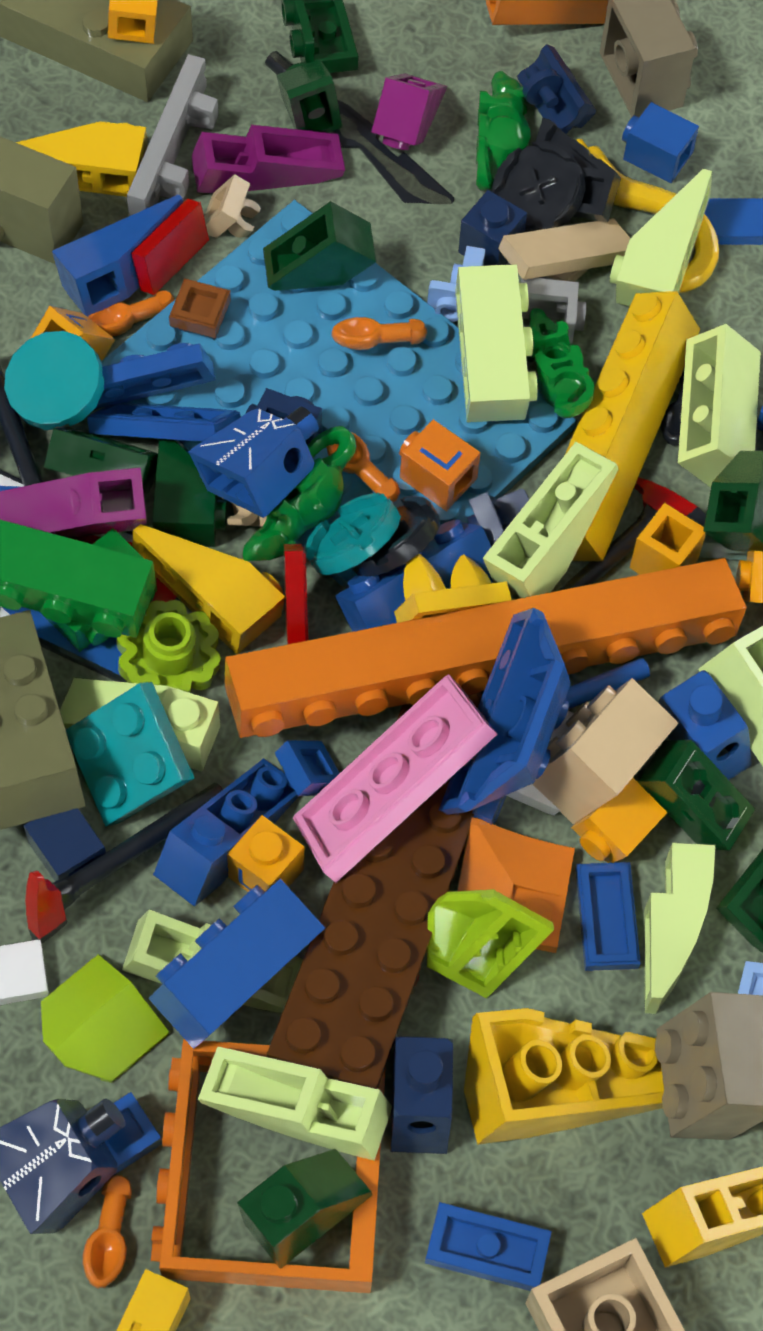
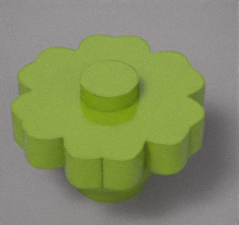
(171, 648)

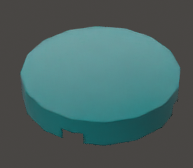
(54, 380)
(355, 536)

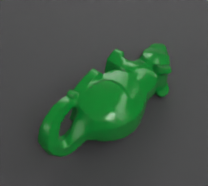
(500, 127)
(559, 366)
(309, 502)

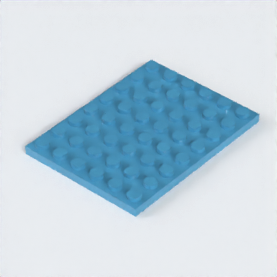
(377, 393)

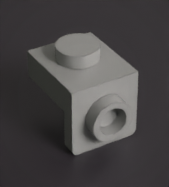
(558, 302)

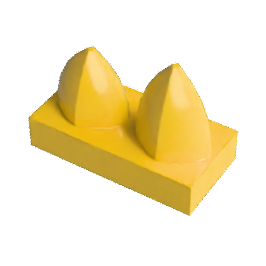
(428, 596)

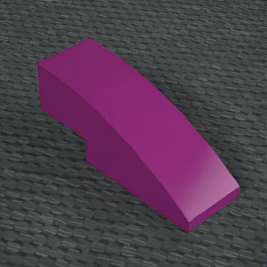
(267, 158)

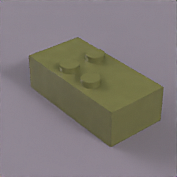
(78, 38)
(37, 200)
(35, 752)

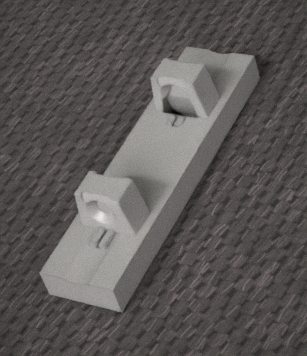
(184, 108)

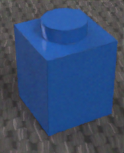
(659, 142)

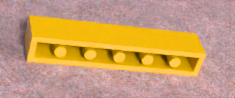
(632, 402)

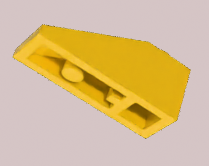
(102, 152)
(224, 587)
(707, 1217)

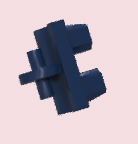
(555, 91)

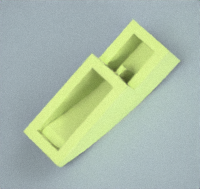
(676, 918)
(162, 938)
(297, 1102)

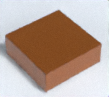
(199, 308)

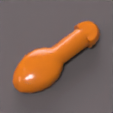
(121, 316)
(366, 333)
(367, 471)
(106, 1247)

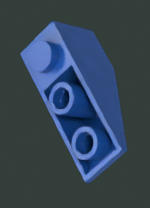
(100, 265)
(197, 848)

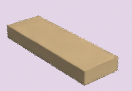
(565, 248)

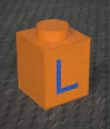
(438, 464)

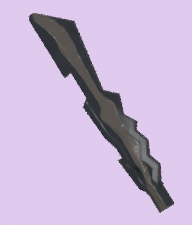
(400, 172)

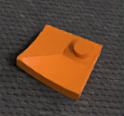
(520, 869)

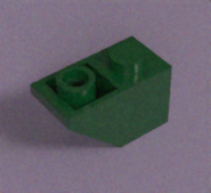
(736, 504)

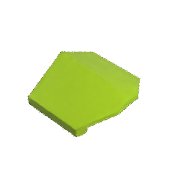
(482, 938)
(99, 1022)

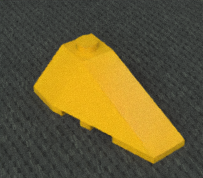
(554, 1075)

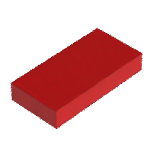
(170, 246)
(295, 593)

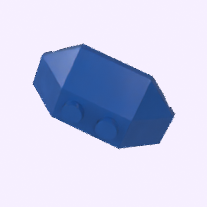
(524, 707)

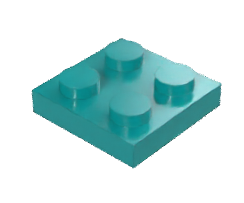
(129, 754)

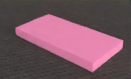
(393, 777)

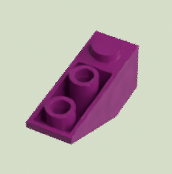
(79, 504)

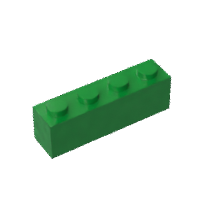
(74, 580)

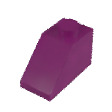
(407, 110)

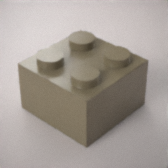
(648, 53)
(713, 1066)

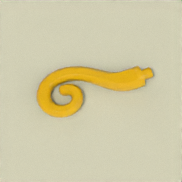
(651, 199)

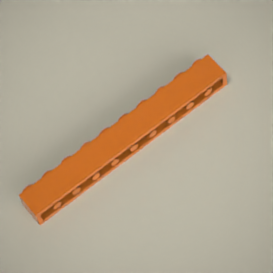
(406, 659)

